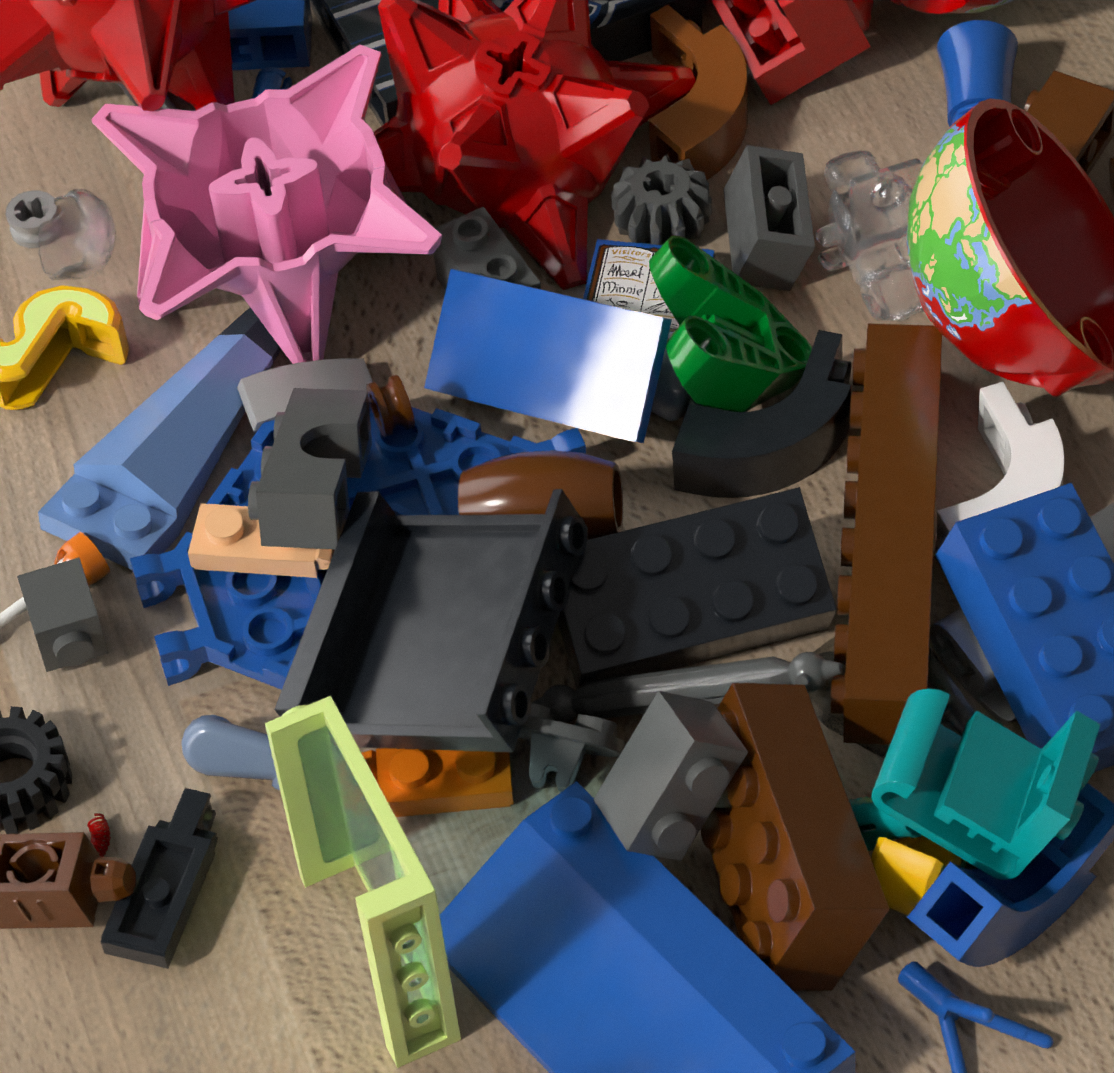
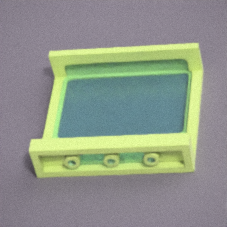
(346, 822)

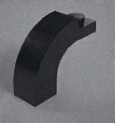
(771, 447)

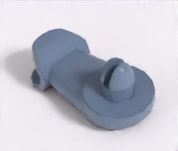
(228, 750)

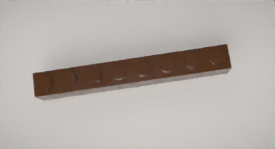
(892, 533)

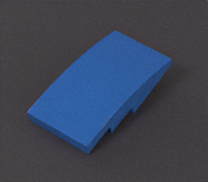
(548, 355)

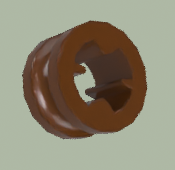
(390, 405)

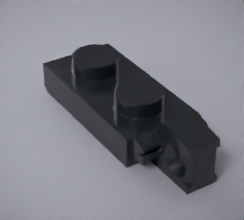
(168, 882)

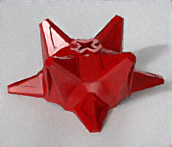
(126, 42)
(515, 116)

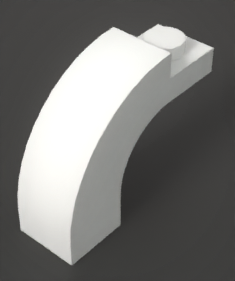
(1025, 453)

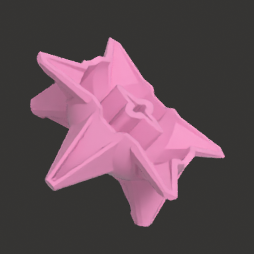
(266, 199)

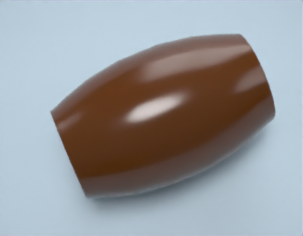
(526, 481)

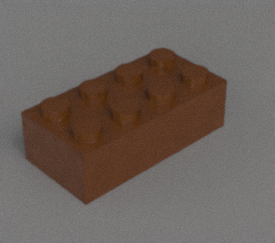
(791, 842)

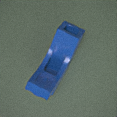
(993, 918)

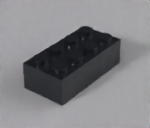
(695, 589)

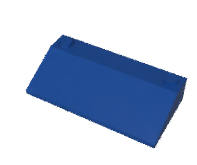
(617, 963)

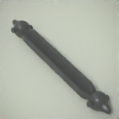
(709, 682)

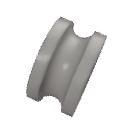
(35, 208)

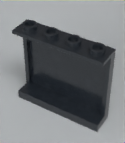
(436, 624)

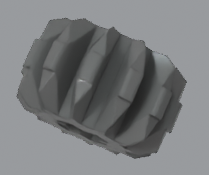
(661, 201)

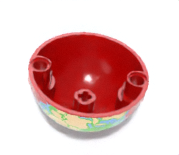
(1015, 251)

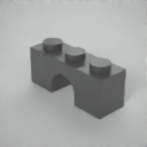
(305, 472)

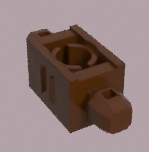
(57, 880)

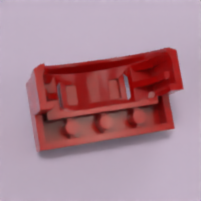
(795, 48)

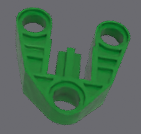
(730, 338)

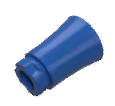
(976, 64)

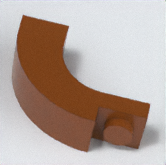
(714, 114)

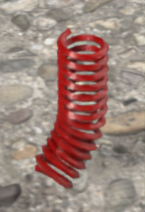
(96, 839)

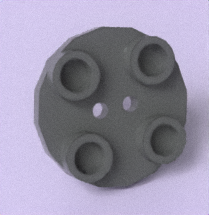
(563, 746)

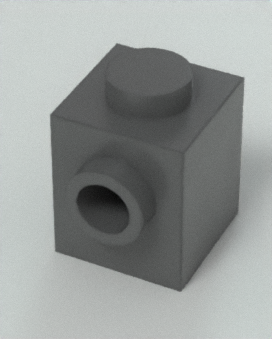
(63, 614)

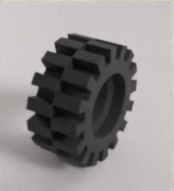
(46, 779)

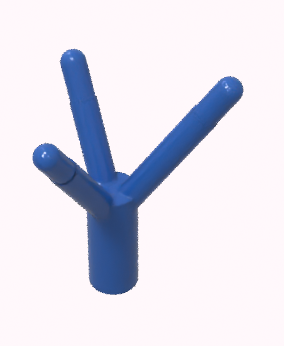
(950, 1007)

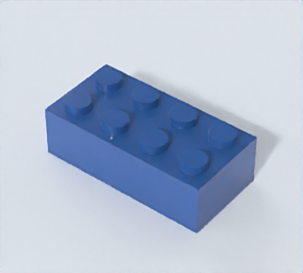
(1041, 610)

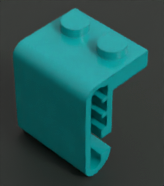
(986, 790)

